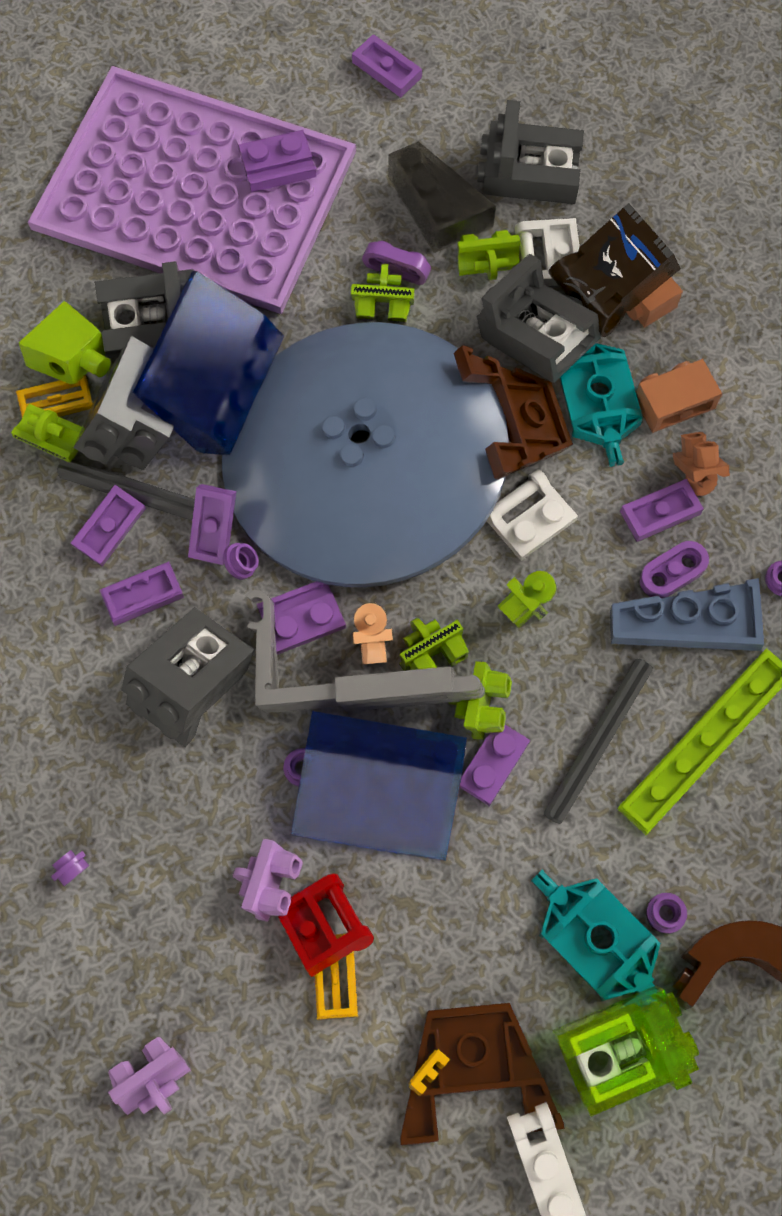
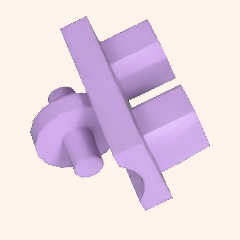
(263, 879)
(150, 1084)

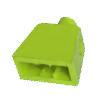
(65, 346)

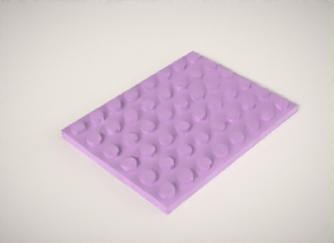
(165, 182)

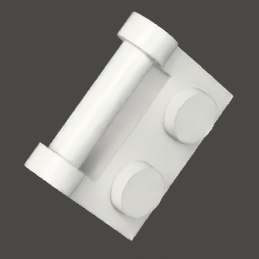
(558, 240)
(538, 522)

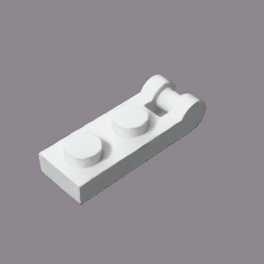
(546, 1164)

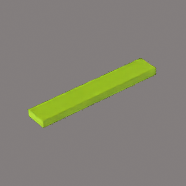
(704, 743)

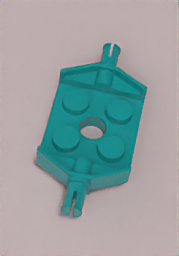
(602, 417)
(568, 926)

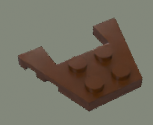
(530, 410)
(484, 1054)

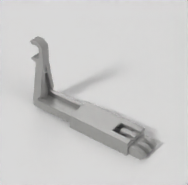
(354, 691)

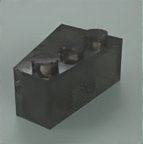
(438, 197)

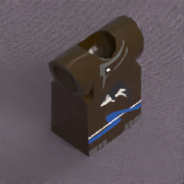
(616, 268)

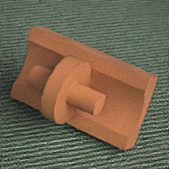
(700, 462)

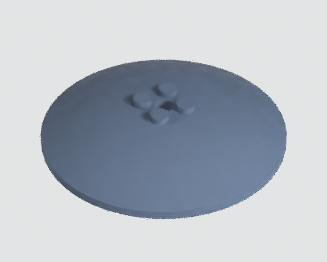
(377, 505)

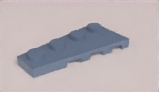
(704, 619)

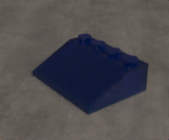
(208, 365)
(379, 786)

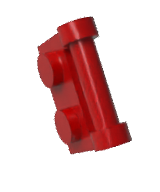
(311, 932)

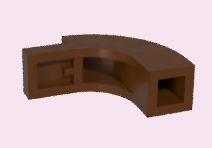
(737, 941)

